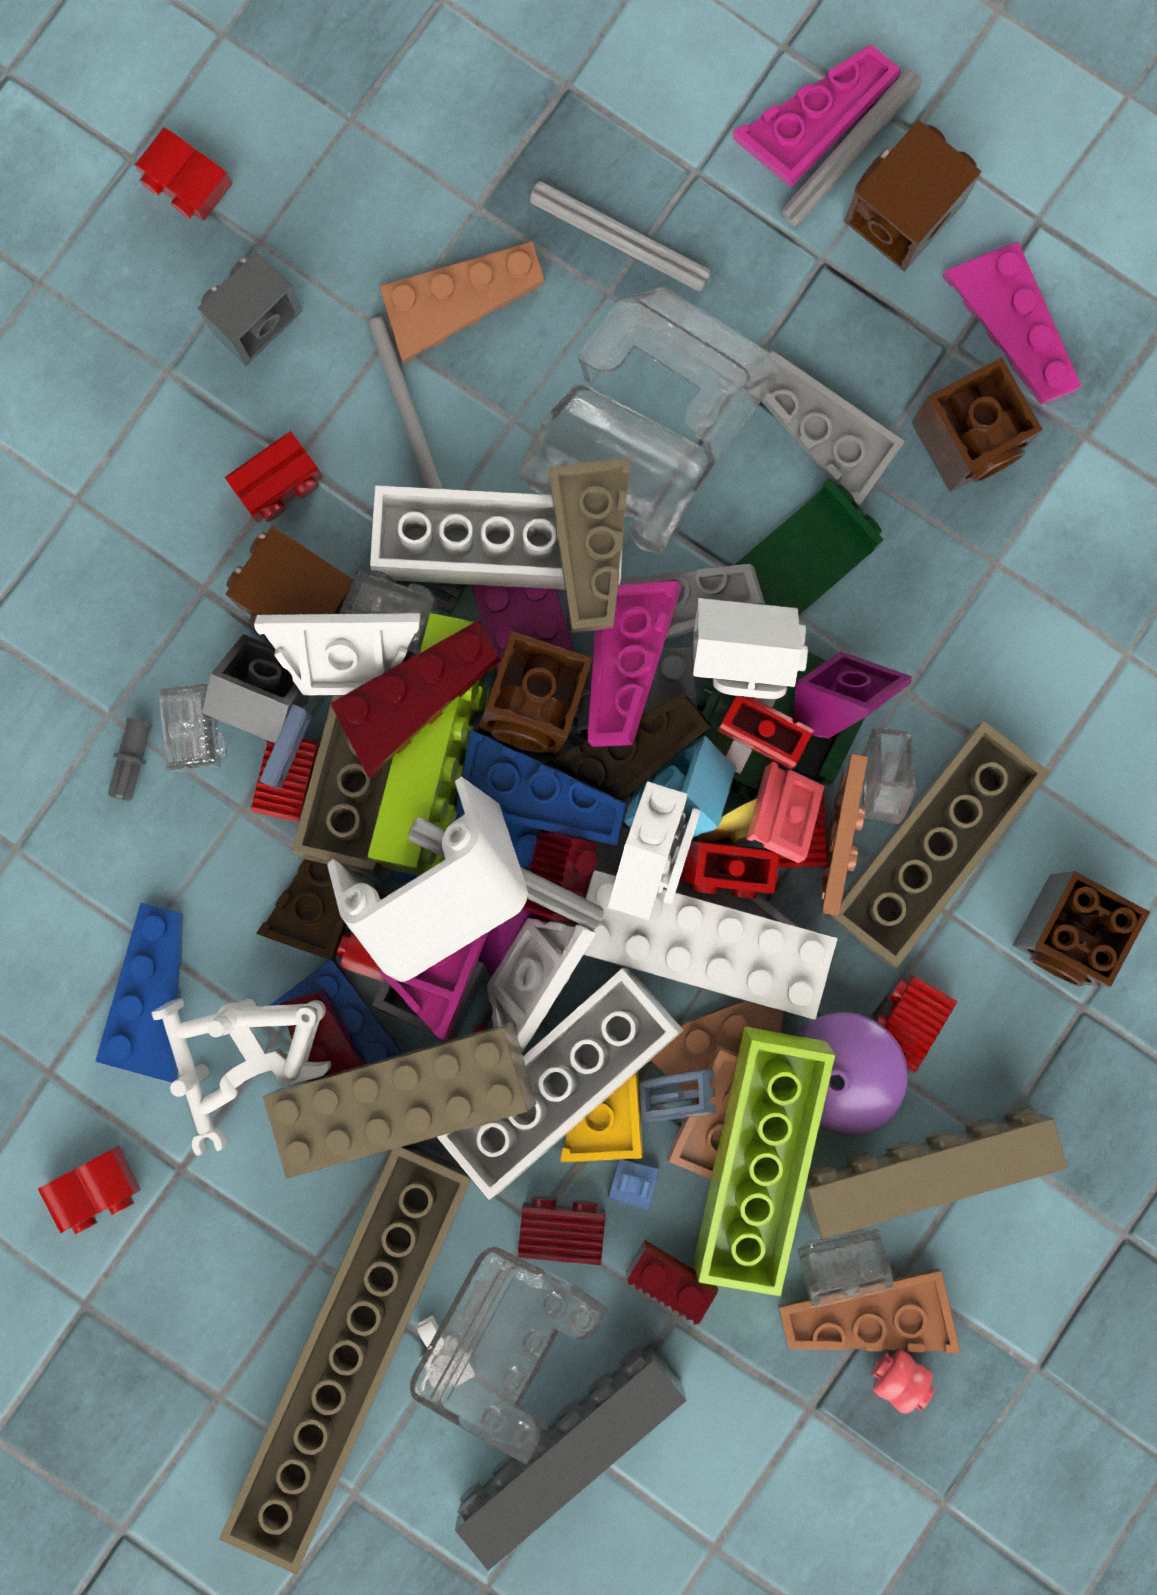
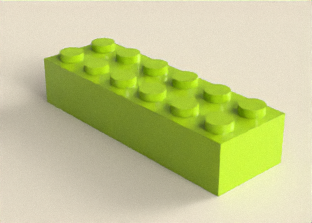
(426, 771)
(763, 1161)

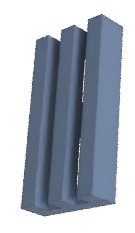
(286, 747)
(703, 1093)

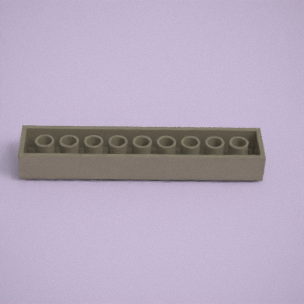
(346, 1357)

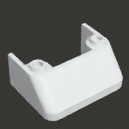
(446, 905)

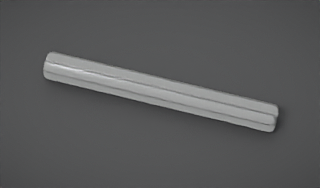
(851, 147)
(619, 236)
(538, 888)

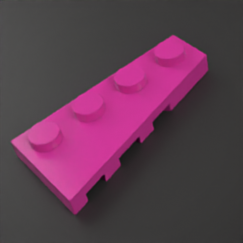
(807, 126)
(1012, 310)
(627, 660)

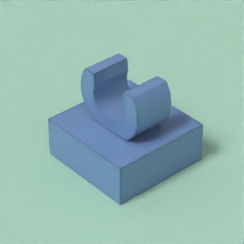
(633, 1183)

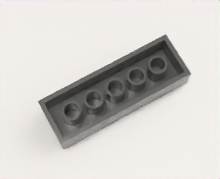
(569, 1455)

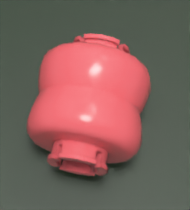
(903, 1382)

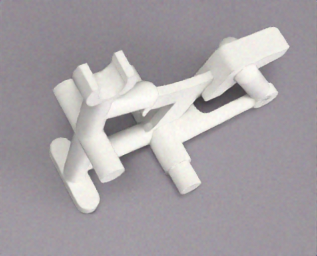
(238, 1020)

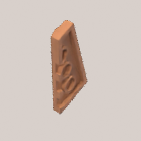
(445, 300)
(907, 1318)

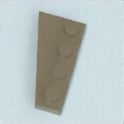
(589, 526)

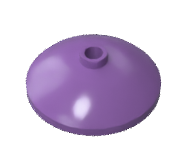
(871, 1068)

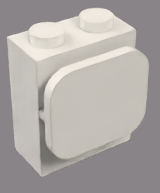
(748, 647)
(653, 851)

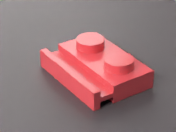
(785, 812)

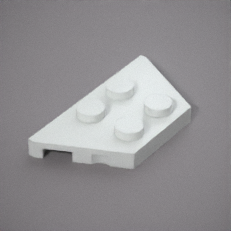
(338, 650)
(535, 974)

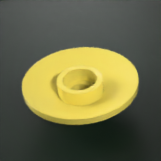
(733, 825)

